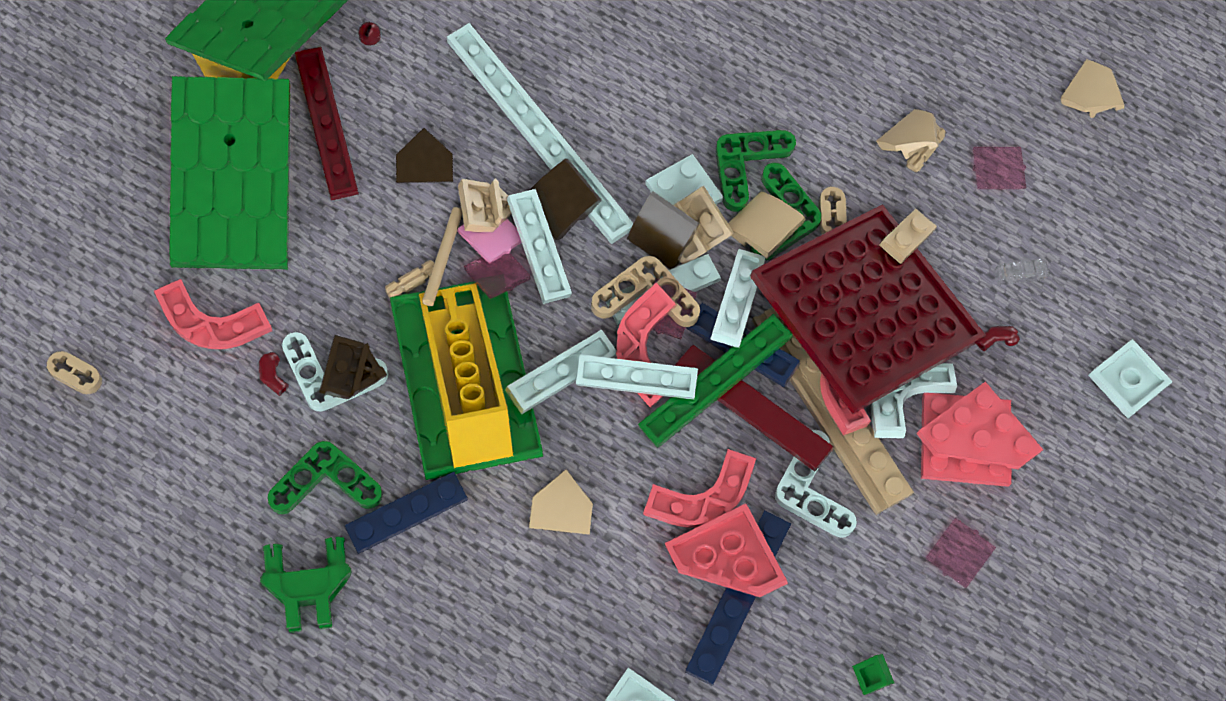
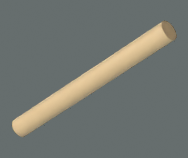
(442, 256)

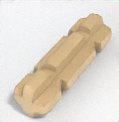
(916, 161)
(410, 280)

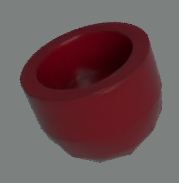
(373, 36)

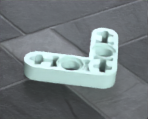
(312, 385)
(800, 487)

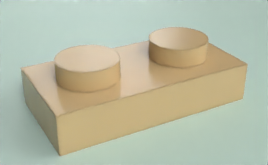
(908, 236)

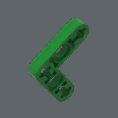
(736, 160)
(809, 208)
(330, 470)

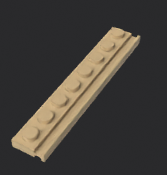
(859, 450)

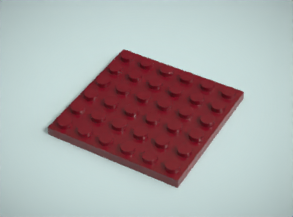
(864, 312)

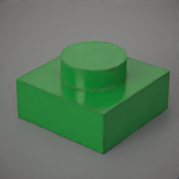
(873, 674)

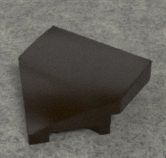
(424, 161)
(349, 369)

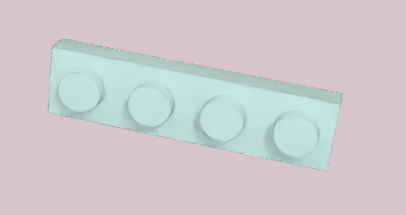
(539, 246)
(691, 275)
(737, 299)
(557, 373)
(636, 376)

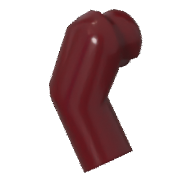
(999, 333)
(267, 373)

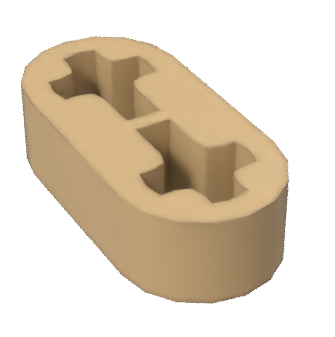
(838, 212)
(71, 378)

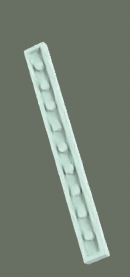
(534, 124)

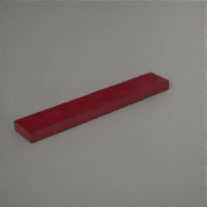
(326, 123)
(766, 416)

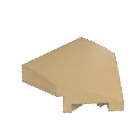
(1093, 90)
(911, 134)
(483, 205)
(561, 506)

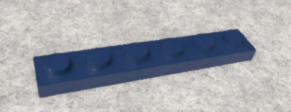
(731, 613)

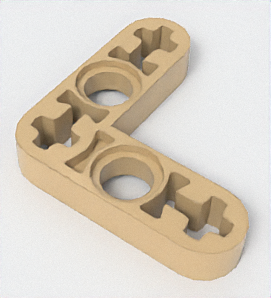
(642, 283)

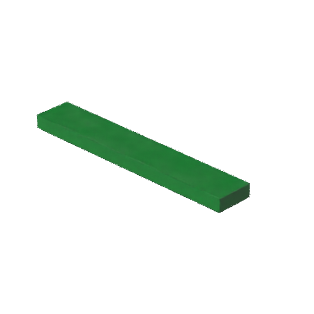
(716, 380)

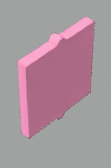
(493, 244)

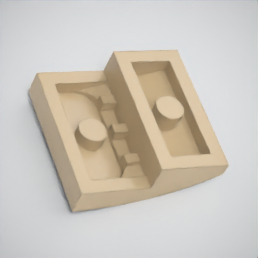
(765, 223)
(712, 224)

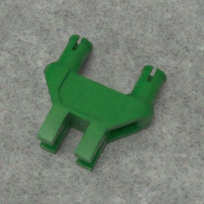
(306, 586)

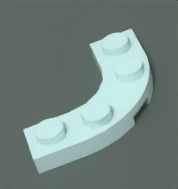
(888, 411)

